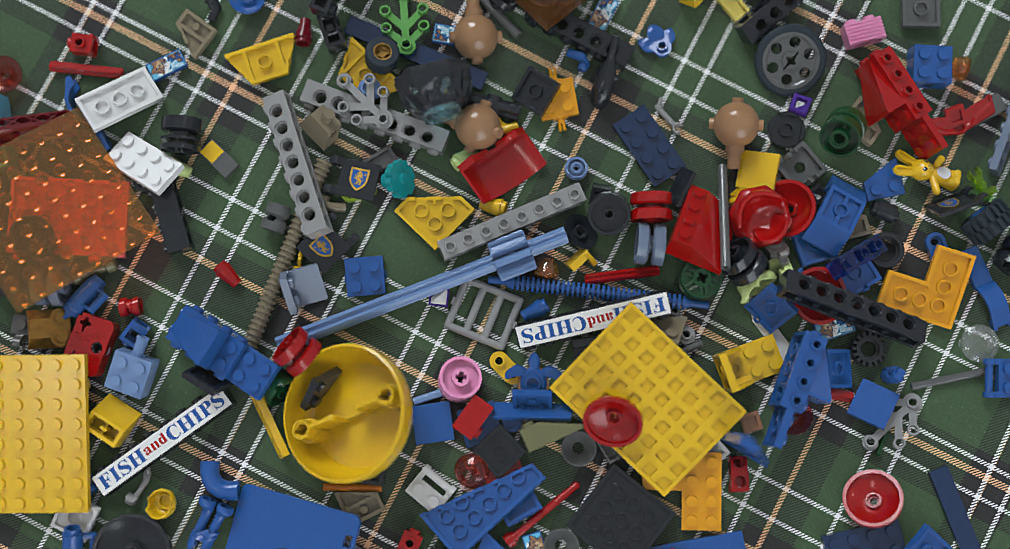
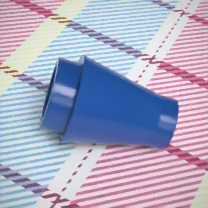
(537, 309)

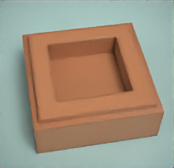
(751, 422)

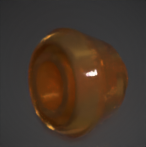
(961, 67)
(547, 268)

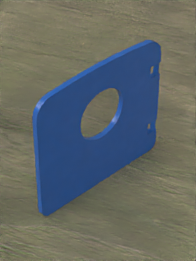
(283, 521)

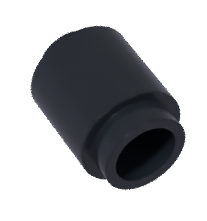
(884, 211)

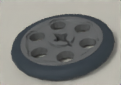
(782, 35)

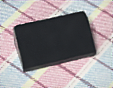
(681, 185)

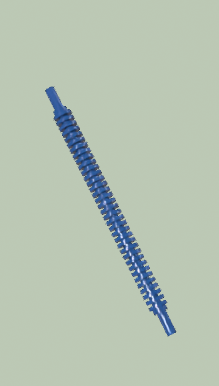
(684, 302)

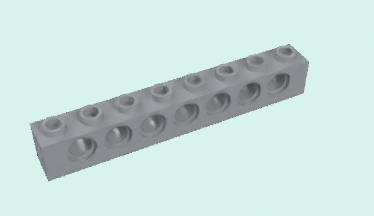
(314, 90)
(272, 107)
(511, 221)

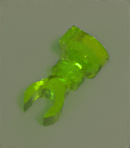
(980, 184)

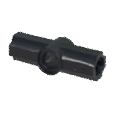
(502, 107)

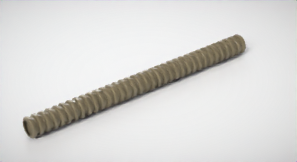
(282, 264)

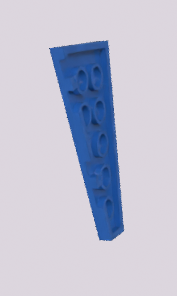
(747, 446)

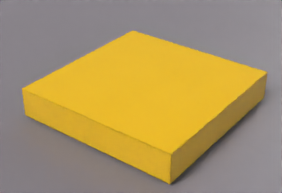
(758, 169)

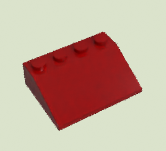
(697, 231)

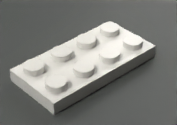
(119, 99)
(145, 163)

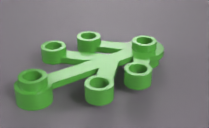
(405, 25)

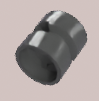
(275, 218)

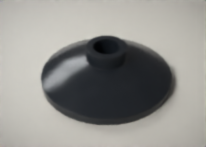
(580, 232)

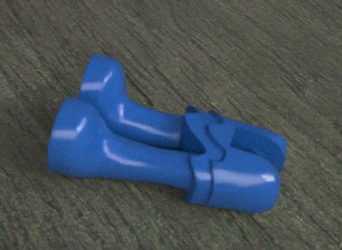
(208, 535)

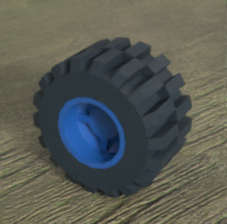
(987, 222)

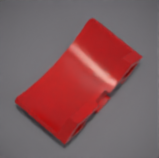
(502, 167)

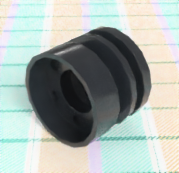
(180, 136)

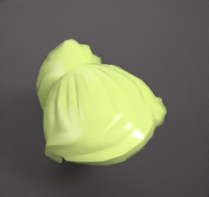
(756, 286)

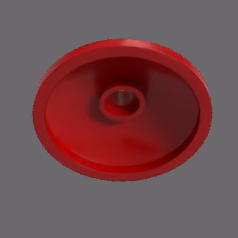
(801, 200)
(812, 316)
(609, 428)
(870, 486)

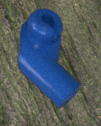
(581, 58)

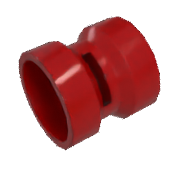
(130, 306)

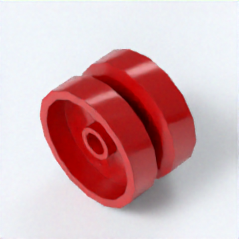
(651, 207)
(296, 351)

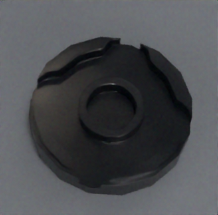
(785, 130)

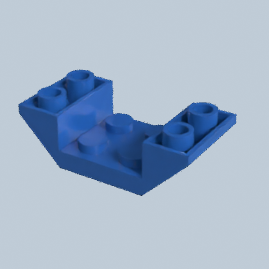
(835, 216)

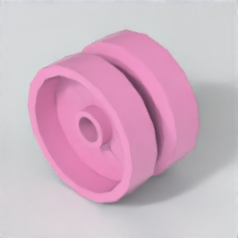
(465, 369)

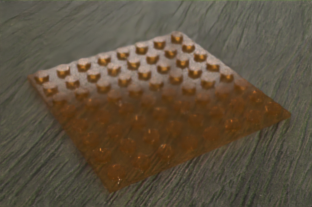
(62, 209)

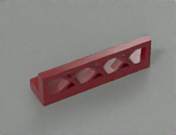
(15, 128)

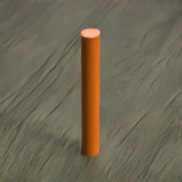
(351, 487)

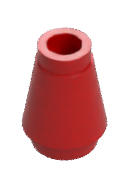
(227, 273)

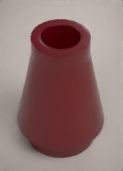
(303, 35)

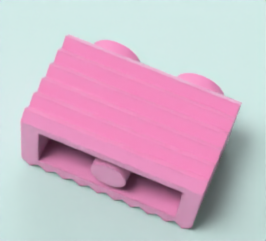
(863, 32)

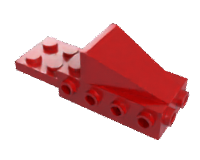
(887, 98)

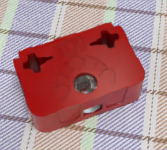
(86, 338)

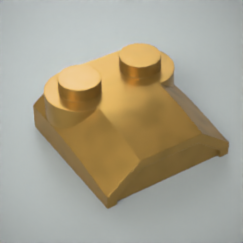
(47, 329)

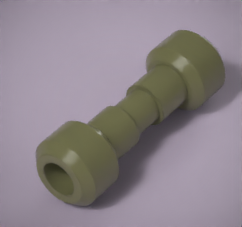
(110, 267)

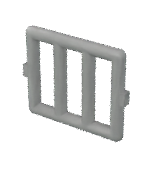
(466, 330)

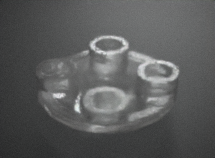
(979, 343)

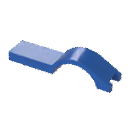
(71, 90)
(990, 292)

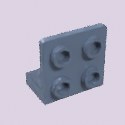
(302, 287)

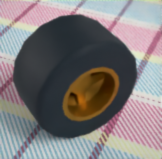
(385, 49)

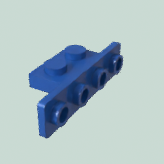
(532, 406)

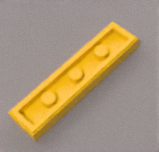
(271, 427)

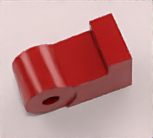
(738, 474)

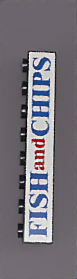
(588, 320)
(161, 442)

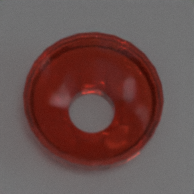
(476, 466)

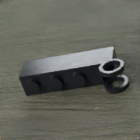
(171, 219)

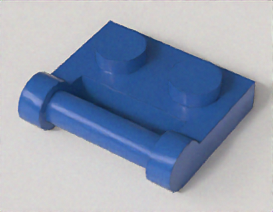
(1002, 378)

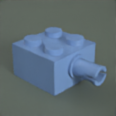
(132, 370)

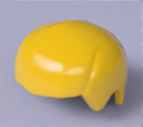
(161, 504)

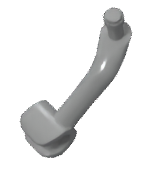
(669, 120)
(131, 499)

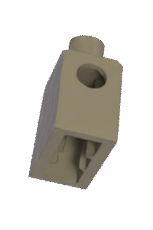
(322, 127)

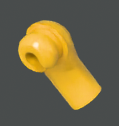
(507, 128)

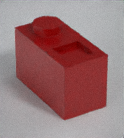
(473, 417)

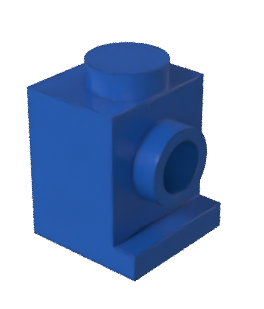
(139, 326)

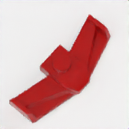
(959, 120)

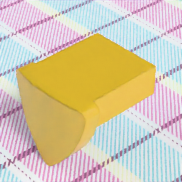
(579, 258)

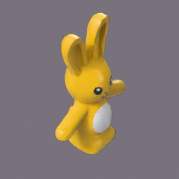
(923, 170)

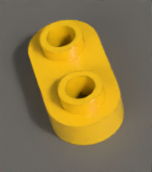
(502, 368)

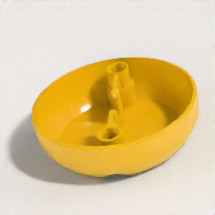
(359, 420)

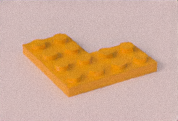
(935, 297)
(700, 494)

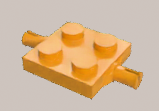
(564, 103)

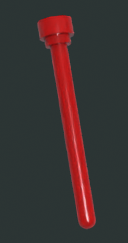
(512, 537)

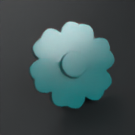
(398, 179)

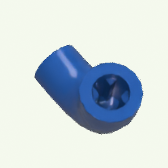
(216, 484)

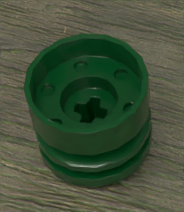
(697, 290)

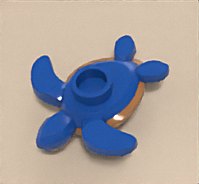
(533, 377)

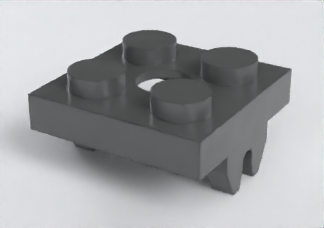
(801, 154)

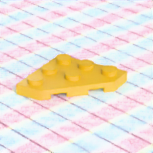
(434, 216)

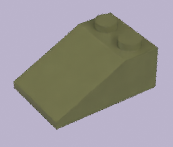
(542, 433)

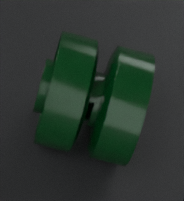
(843, 131)

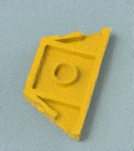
(264, 60)
(355, 66)

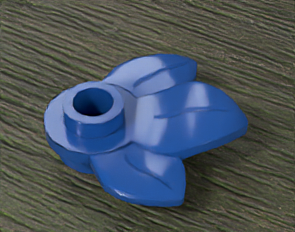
(656, 38)

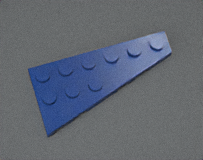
(475, 513)

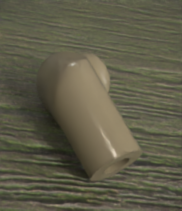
(334, 206)

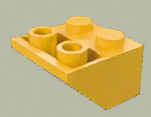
(113, 420)

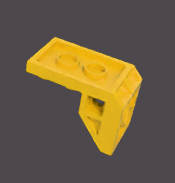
(748, 363)

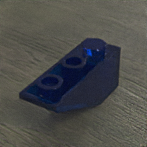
(856, 257)

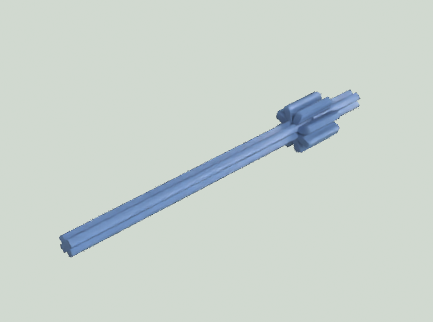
(508, 256)

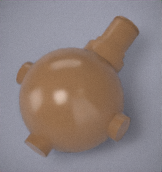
(475, 34)
(477, 126)
(736, 126)

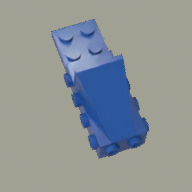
(222, 351)
(800, 380)

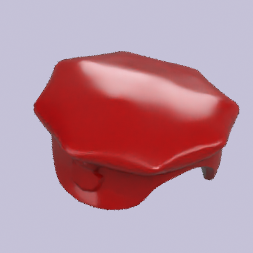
(760, 216)

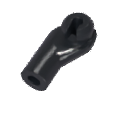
(215, 8)

